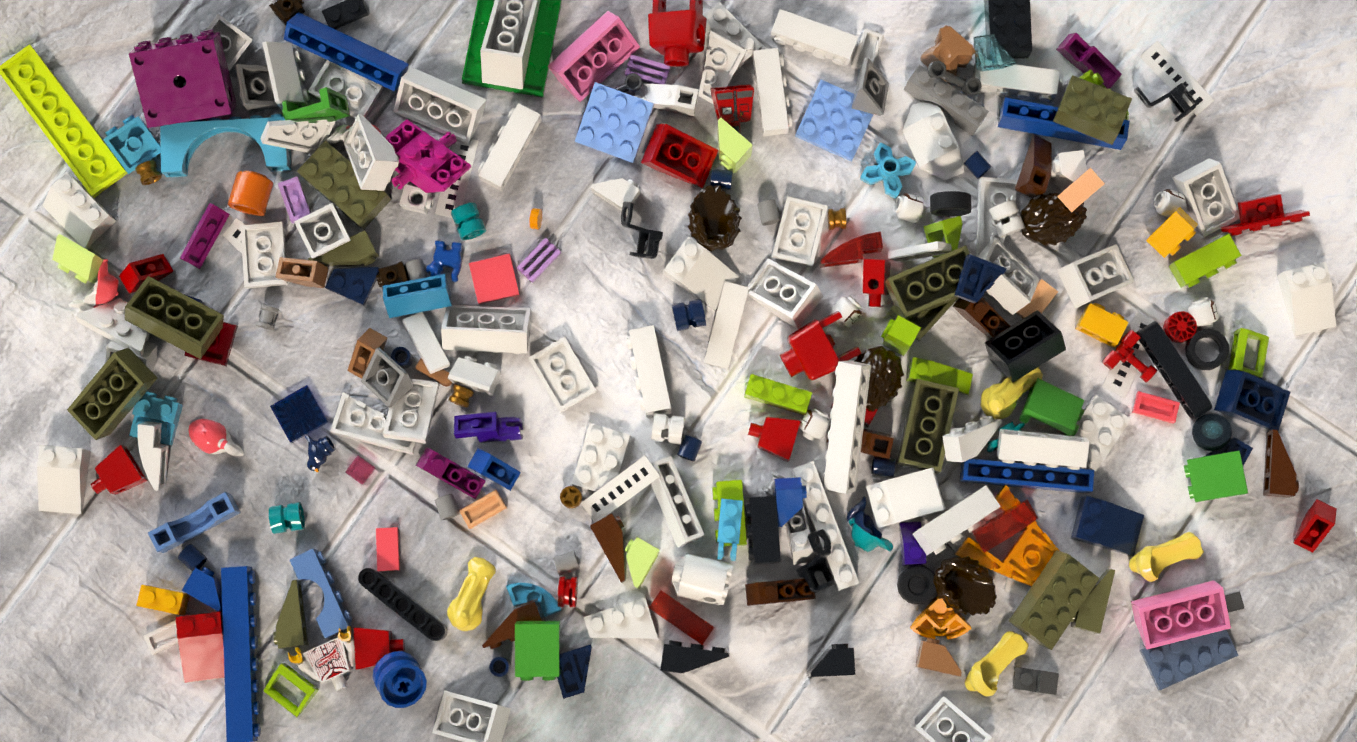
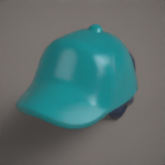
(863, 529)

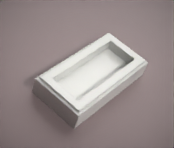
(868, 47)
(162, 638)

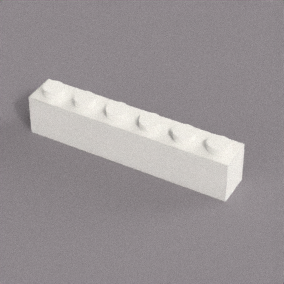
(846, 426)
(823, 518)

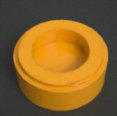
(535, 218)

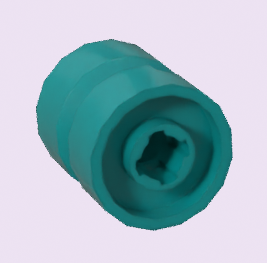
(467, 218)
(286, 518)

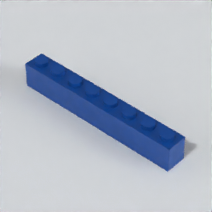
(240, 654)

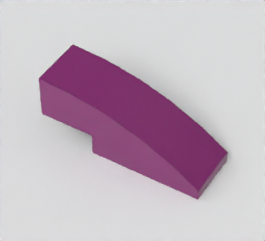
(1088, 58)

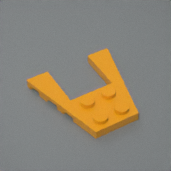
(1025, 558)

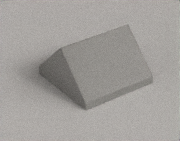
(255, 87)
(870, 89)
(386, 378)

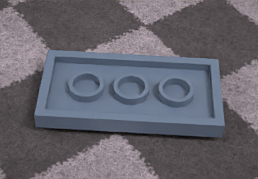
(1188, 657)

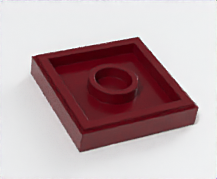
(221, 347)

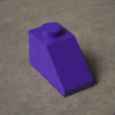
(910, 549)

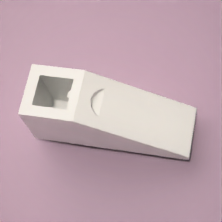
(670, 97)
(970, 440)
(797, 534)

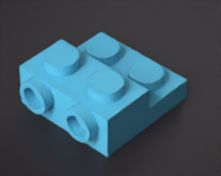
(132, 143)
(160, 411)

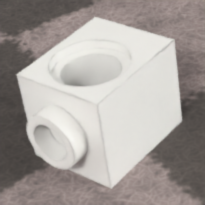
(410, 193)

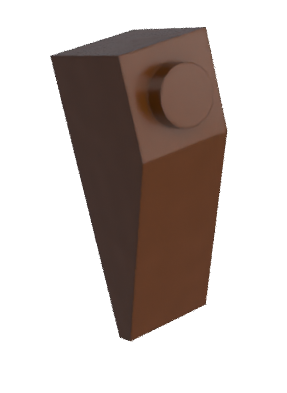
(1279, 471)
(611, 540)

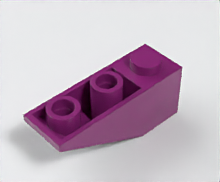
(450, 472)

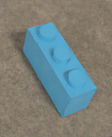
(417, 296)

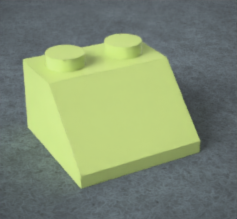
(732, 146)
(77, 259)
(640, 559)

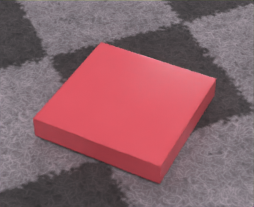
(494, 279)

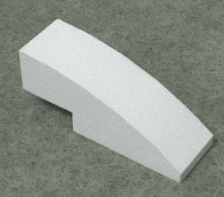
(153, 454)

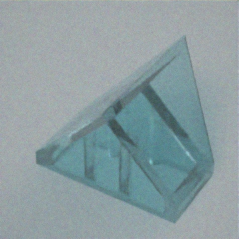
(990, 54)

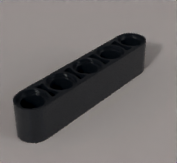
(1174, 370)
(392, 602)

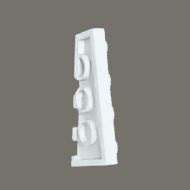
(990, 194)
(366, 425)

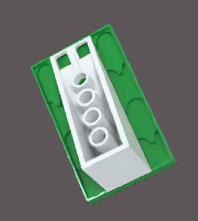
(512, 45)

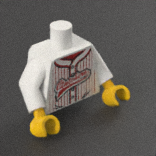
(328, 660)

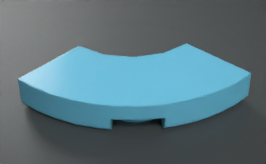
(525, 592)

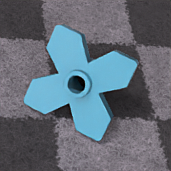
(885, 160)

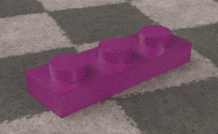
(204, 236)

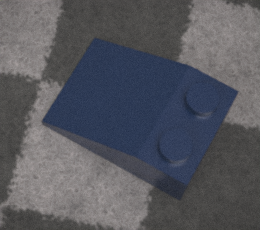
(1252, 400)
(1107, 525)

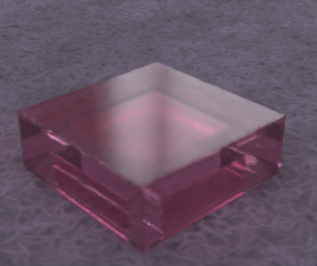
(360, 470)

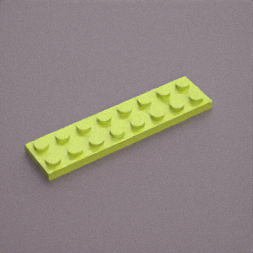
(62, 121)

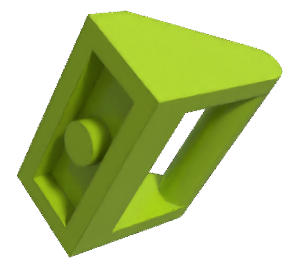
(947, 228)
(1238, 351)
(299, 681)

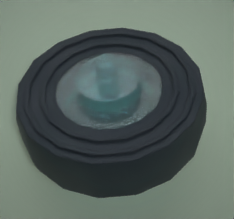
(1212, 432)

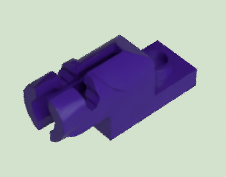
(488, 427)

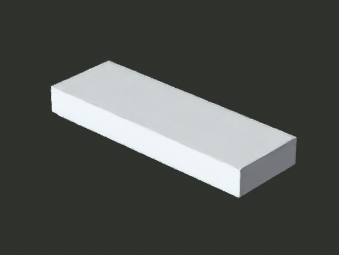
(919, 251)
(426, 342)

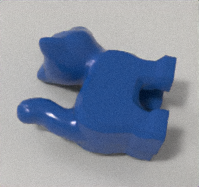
(446, 258)

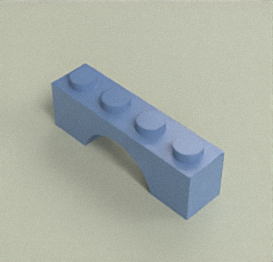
(181, 530)
(333, 616)

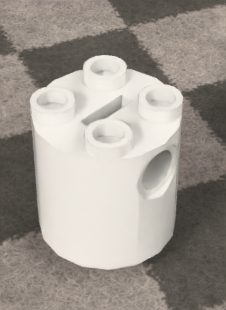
(702, 579)

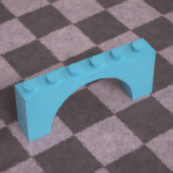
(183, 138)

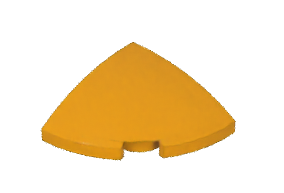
(940, 621)

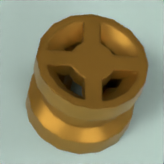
(148, 172)
(836, 219)
(461, 396)
(573, 495)

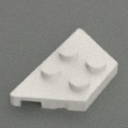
(111, 323)

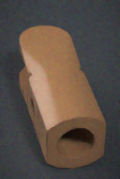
(439, 376)

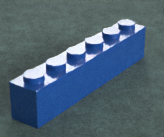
(345, 51)
(1039, 118)
(1027, 476)

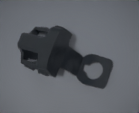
(1175, 96)
(644, 234)
(817, 564)

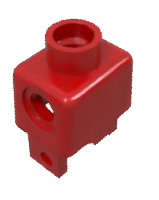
(677, 32)
(813, 350)

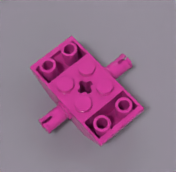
(425, 159)

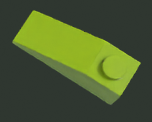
(939, 373)

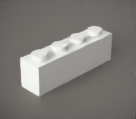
(813, 37)
(1020, 81)
(771, 92)
(509, 147)
(649, 369)
(1042, 448)
(675, 503)
(956, 520)

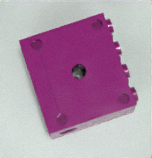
(168, 96)

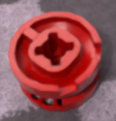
(1180, 327)
(564, 591)

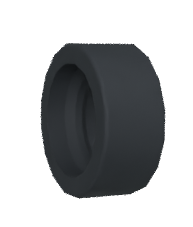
(950, 203)
(1218, 338)

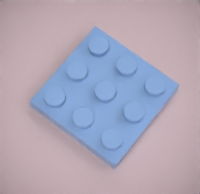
(614, 122)
(833, 122)

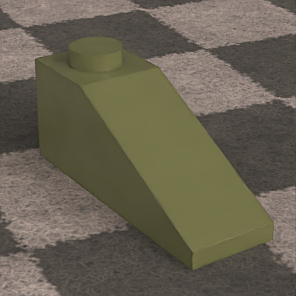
(353, 253)
(1093, 610)
(291, 624)

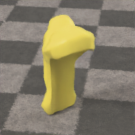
(1002, 397)
(1154, 559)
(466, 609)
(985, 673)

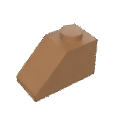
(302, 272)
(364, 351)
(936, 658)

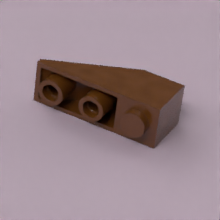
(1036, 168)
(982, 316)
(875, 443)
(778, 592)
(524, 612)

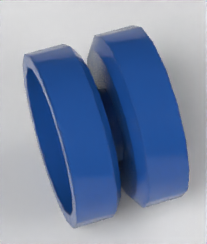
(399, 679)

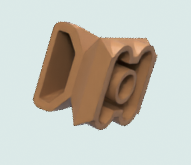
(949, 49)

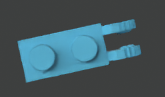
(729, 526)

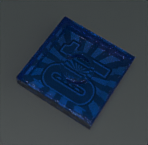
(299, 414)

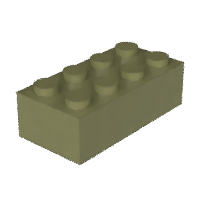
(336, 180)
(927, 284)
(174, 317)
(112, 393)
(926, 422)
(1054, 599)

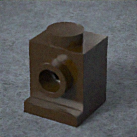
(285, 14)
(397, 269)

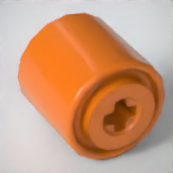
(250, 193)

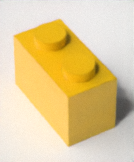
(1172, 232)
(1102, 325)
(163, 600)

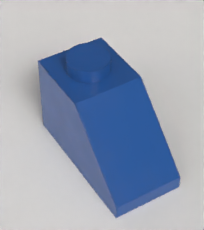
(494, 469)
(789, 498)
(205, 587)

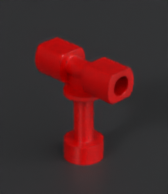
(1125, 352)

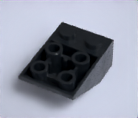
(684, 659)

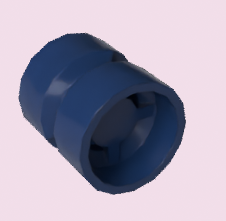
(689, 315)

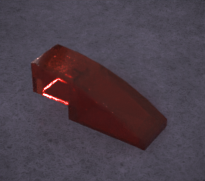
(853, 250)
(1004, 525)
(681, 617)

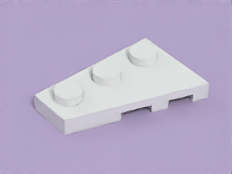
(720, 65)
(298, 134)
(623, 621)

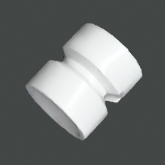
(1004, 211)
(667, 428)

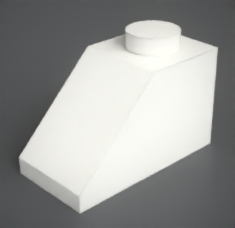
(617, 192)

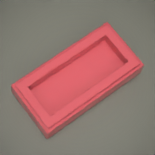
(1156, 407)
(387, 549)

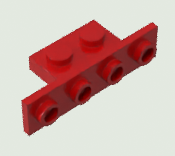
(1262, 212)

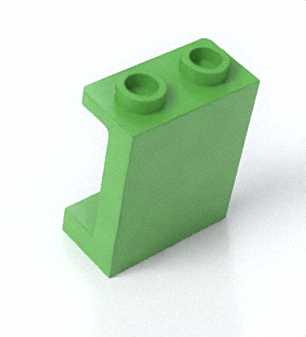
(331, 105)
(1053, 407)
(1216, 476)
(537, 650)

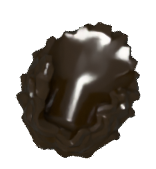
(714, 218)
(1050, 221)
(884, 376)
(965, 586)

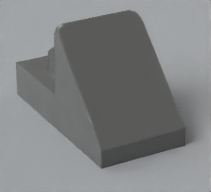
(1035, 680)

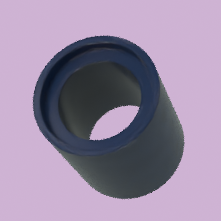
(977, 165)
(721, 178)
(399, 350)
(689, 448)
(883, 466)
(192, 557)
(492, 666)

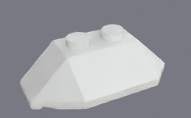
(932, 141)

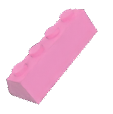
(594, 55)
(1181, 614)

